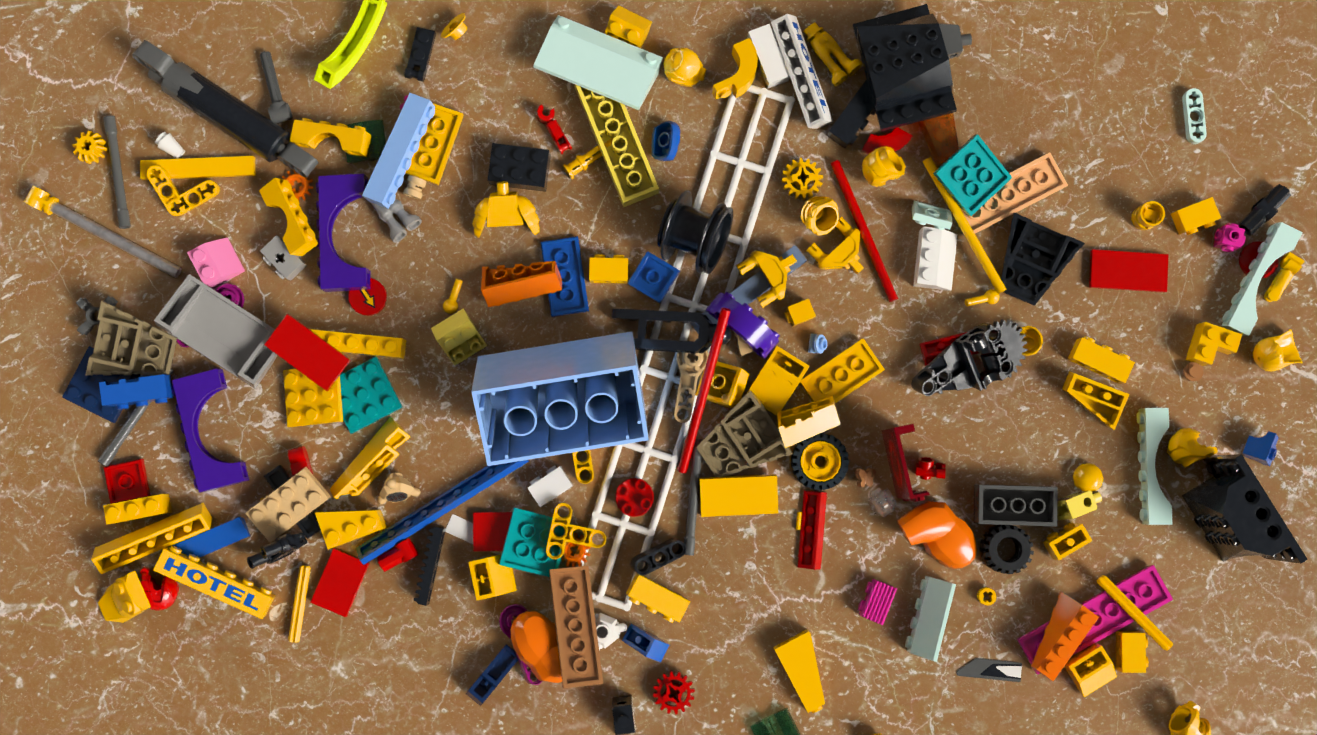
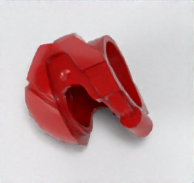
(159, 596)

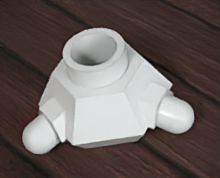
(607, 629)

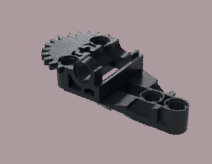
(955, 369)

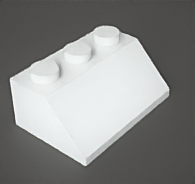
(935, 259)

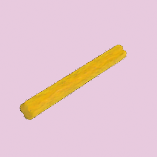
(1134, 612)

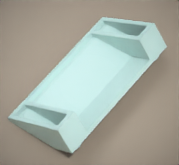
(598, 62)

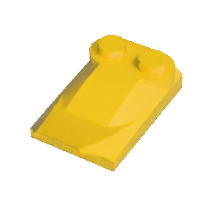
(124, 599)

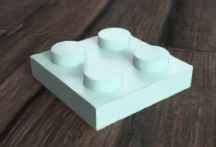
(930, 214)

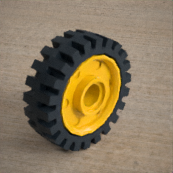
(833, 469)

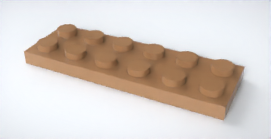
(575, 627)

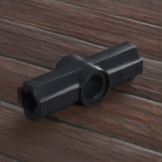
(1264, 209)

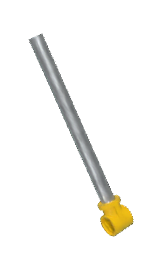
(42, 201)

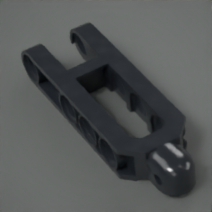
(704, 340)

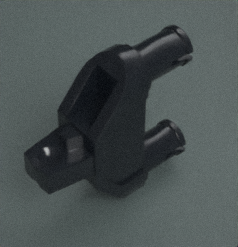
(277, 550)

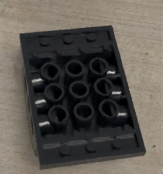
(906, 67)
(1240, 514)

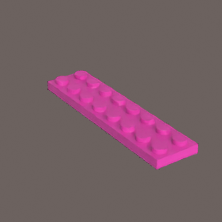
(1142, 588)

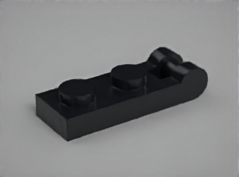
(420, 54)

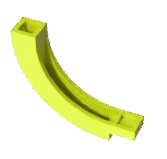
(352, 47)

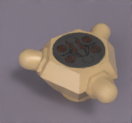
(397, 489)

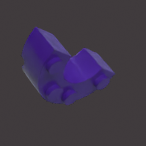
(745, 324)

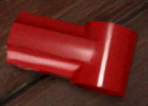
(401, 553)

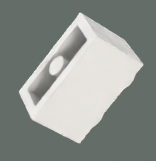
(549, 486)

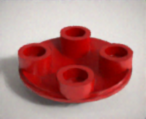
(634, 497)

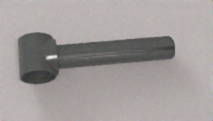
(279, 110)

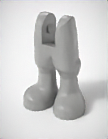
(397, 232)

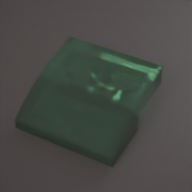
(377, 142)
(776, 724)

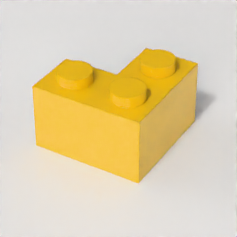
(1208, 340)

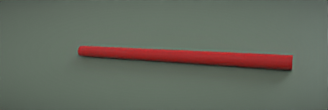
(704, 389)

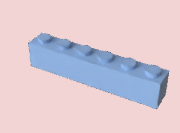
(399, 151)

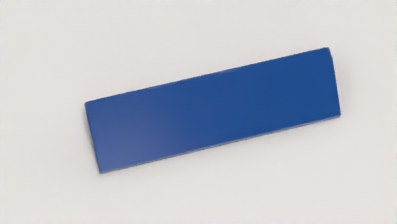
(215, 538)

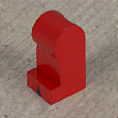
(299, 459)

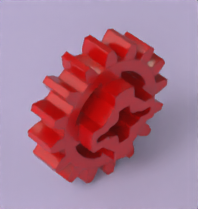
(665, 697)

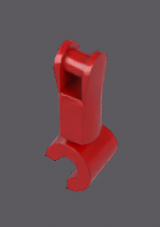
(553, 128)

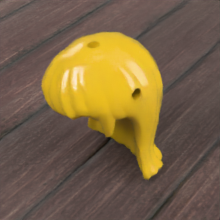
(1276, 352)

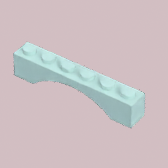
(1243, 312)
(1155, 506)

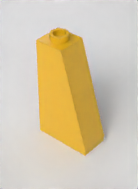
(801, 667)

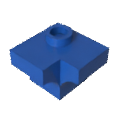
(1262, 448)

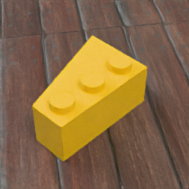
(1097, 398)

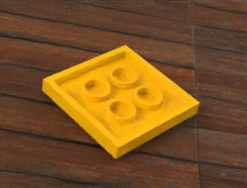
(310, 403)

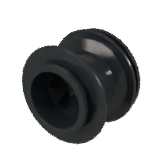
(695, 232)

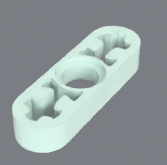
(1201, 129)

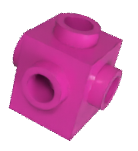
(1229, 237)

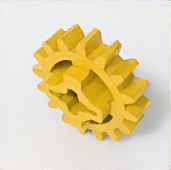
(794, 179)

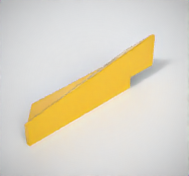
(371, 460)

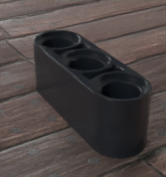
(649, 556)

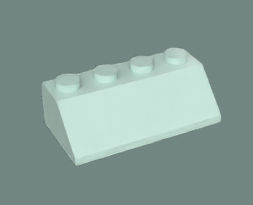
(930, 618)

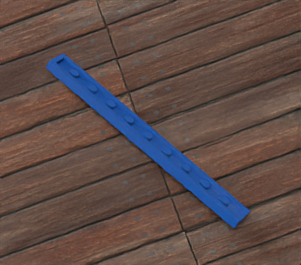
(434, 510)

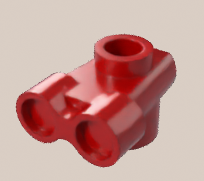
(926, 468)

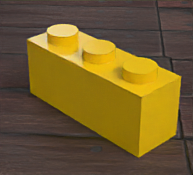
(1101, 360)
(137, 509)
(657, 598)

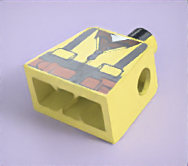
(1077, 504)

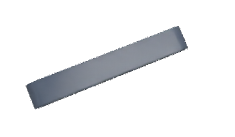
(757, 284)

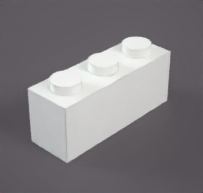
(769, 56)

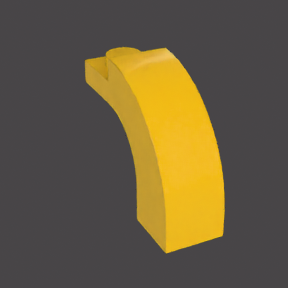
(746, 59)

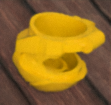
(683, 67)
(882, 165)
(815, 209)
(1186, 450)
(1196, 726)

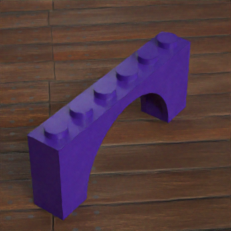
(334, 195)
(191, 395)

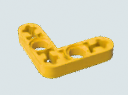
(175, 196)

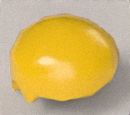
(1033, 338)
(1088, 477)

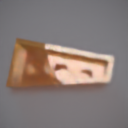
(940, 137)

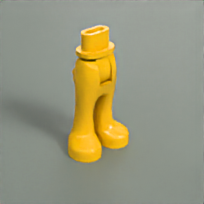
(824, 45)

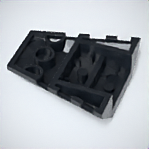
(1034, 258)

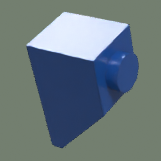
(645, 643)

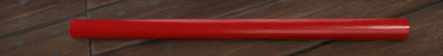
(864, 231)

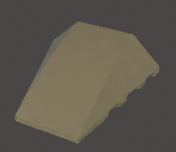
(129, 345)
(743, 439)

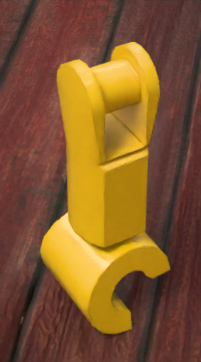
(1291, 265)

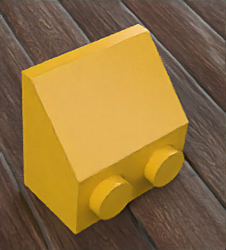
(726, 385)

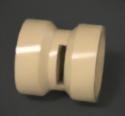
(414, 187)

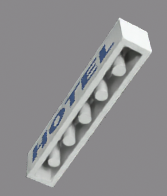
(802, 71)

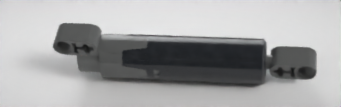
(223, 110)

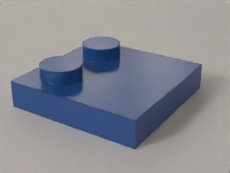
(653, 277)

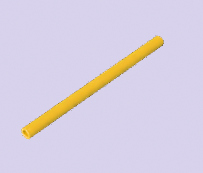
(966, 229)

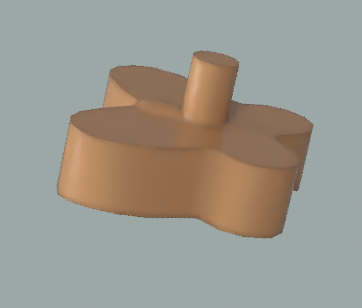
(865, 477)

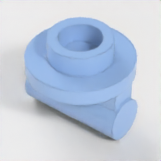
(817, 343)

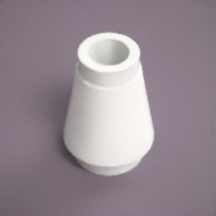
(168, 144)

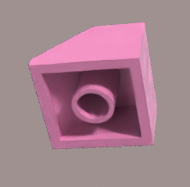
(216, 262)

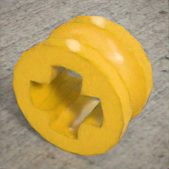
(992, 596)

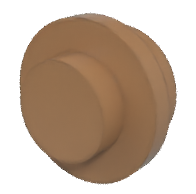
(1193, 371)

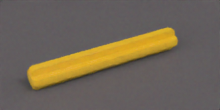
(299, 603)

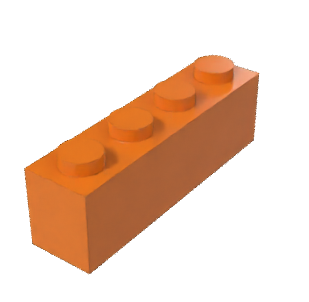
(519, 282)
(1062, 636)

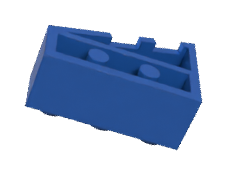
(136, 391)

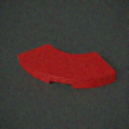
(896, 140)

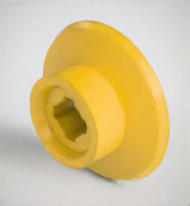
(455, 27)

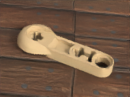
(688, 380)

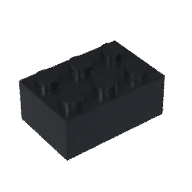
(519, 166)

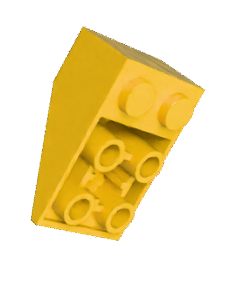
(778, 379)

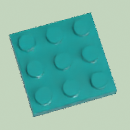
(972, 175)
(367, 395)
(527, 543)

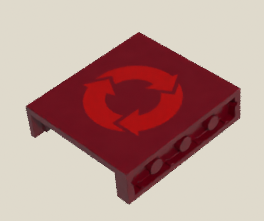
(898, 464)

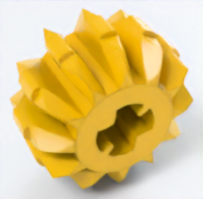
(89, 147)

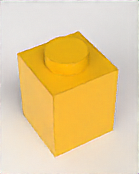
(799, 312)

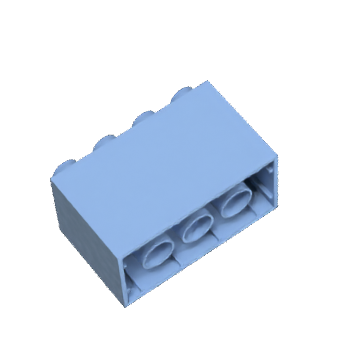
(559, 399)

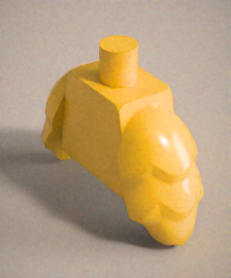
(505, 209)

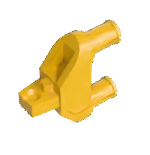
(842, 256)
(774, 270)

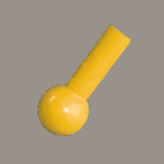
(990, 296)
(450, 305)

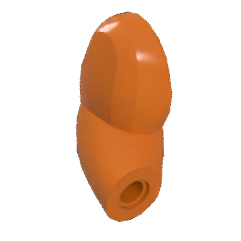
(941, 532)
(537, 645)

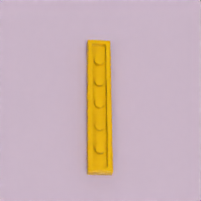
(201, 167)

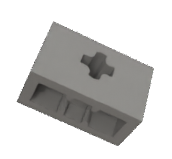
(290, 267)

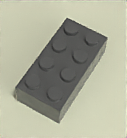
(1015, 505)

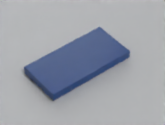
(573, 296)

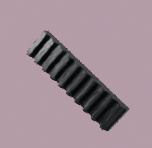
(431, 566)

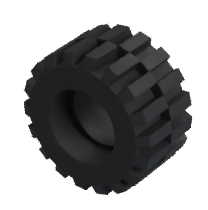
(1021, 555)

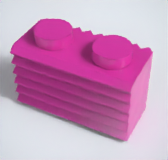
(877, 601)

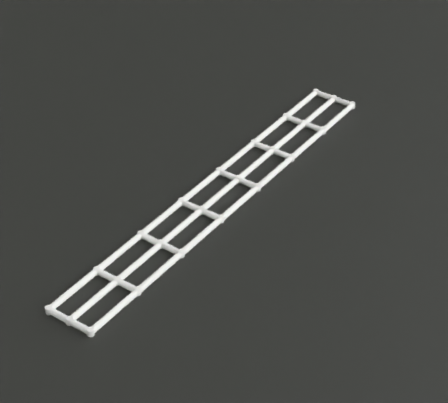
(693, 306)

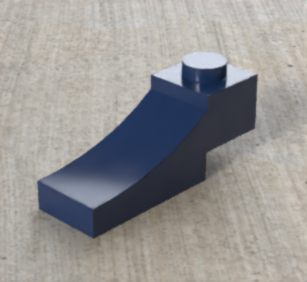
(492, 675)

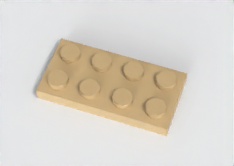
(288, 504)

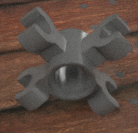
(90, 310)

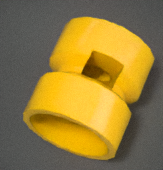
(1148, 215)

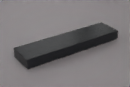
(309, 524)

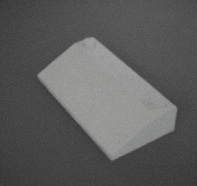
(218, 330)

